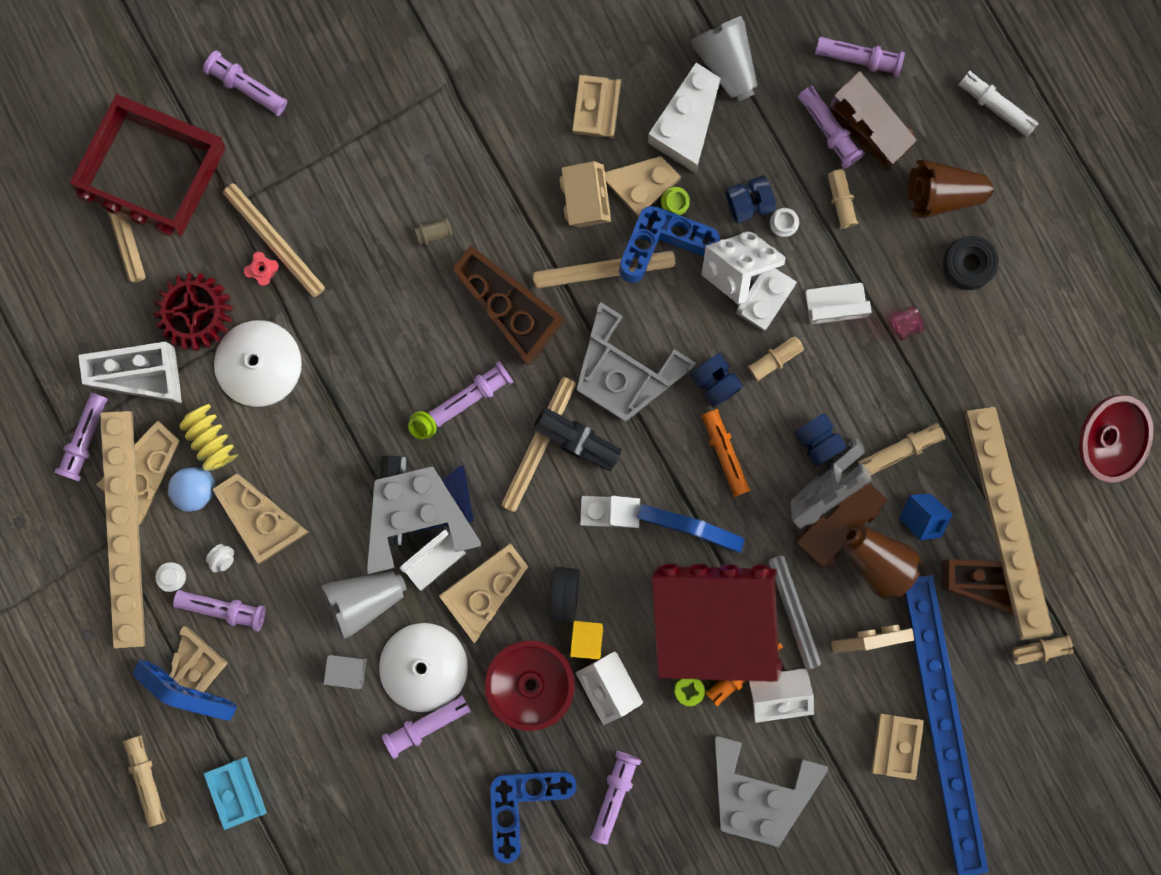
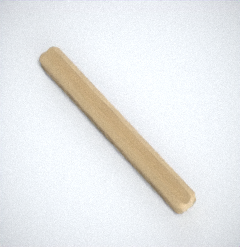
(273, 240)
(597, 270)
(536, 449)

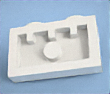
(765, 297)

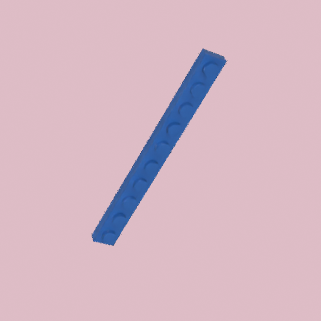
(945, 728)

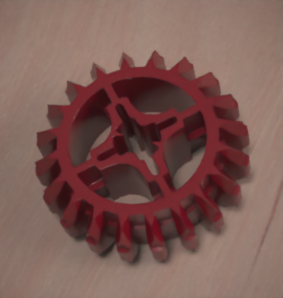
(195, 323)

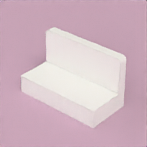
(837, 303)
(432, 560)
(609, 688)
(783, 699)

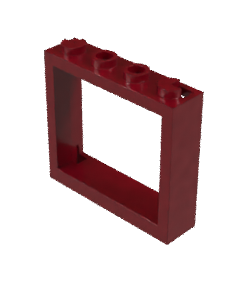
(125, 108)

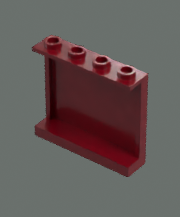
(716, 622)

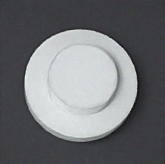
(784, 222)
(220, 558)
(170, 577)

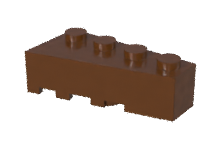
(515, 310)

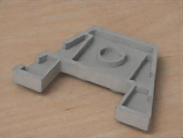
(617, 379)
(830, 488)
(409, 504)
(759, 807)

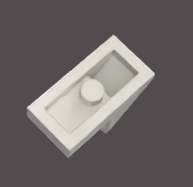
(610, 511)

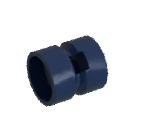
(741, 203)
(721, 390)
(820, 439)

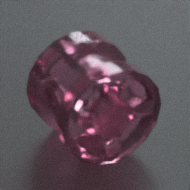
(907, 322)

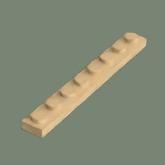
(1008, 524)
(122, 529)

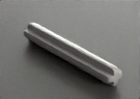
(795, 613)

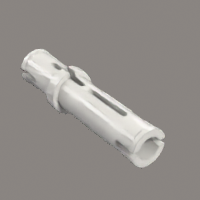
(997, 103)

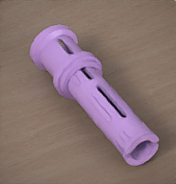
(873, 58)
(233, 76)
(837, 137)
(482, 387)
(96, 403)
(236, 611)
(413, 733)
(618, 781)

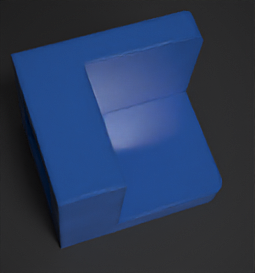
(925, 516)

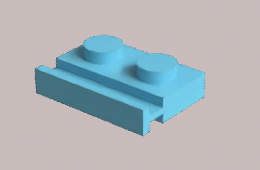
(235, 793)

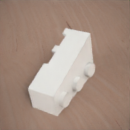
(685, 120)
(135, 371)

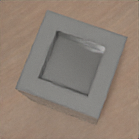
(345, 671)

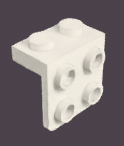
(736, 259)

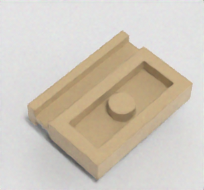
(596, 106)
(897, 746)

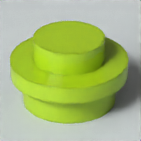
(675, 200)
(422, 425)

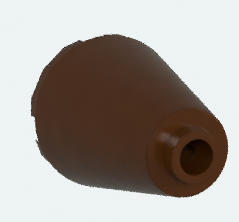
(945, 188)
(882, 561)

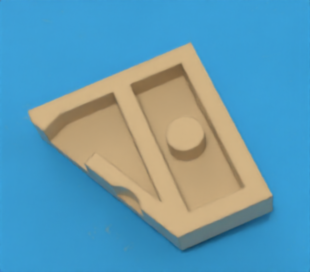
(642, 182)
(870, 639)
(195, 662)

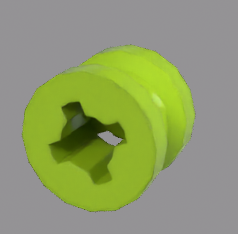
(685, 688)

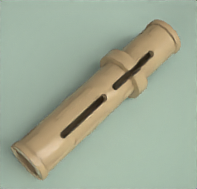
(911, 445)
(145, 784)

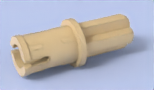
(842, 199)
(775, 358)
(1042, 650)

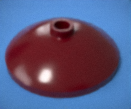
(1116, 438)
(523, 707)

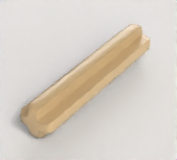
(127, 247)

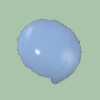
(191, 488)

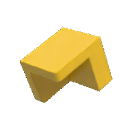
(586, 640)

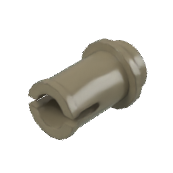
(433, 231)

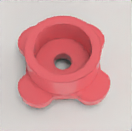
(263, 277)

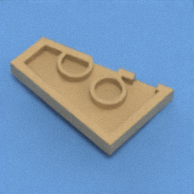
(152, 460)
(257, 519)
(483, 590)

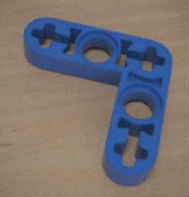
(662, 231)
(692, 527)
(181, 697)
(518, 795)

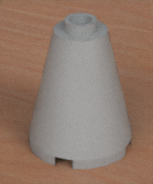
(729, 57)
(361, 599)

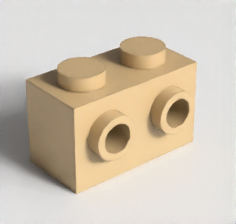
(585, 194)

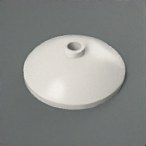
(273, 374)
(444, 661)

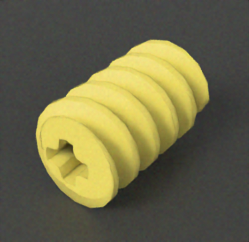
(206, 438)

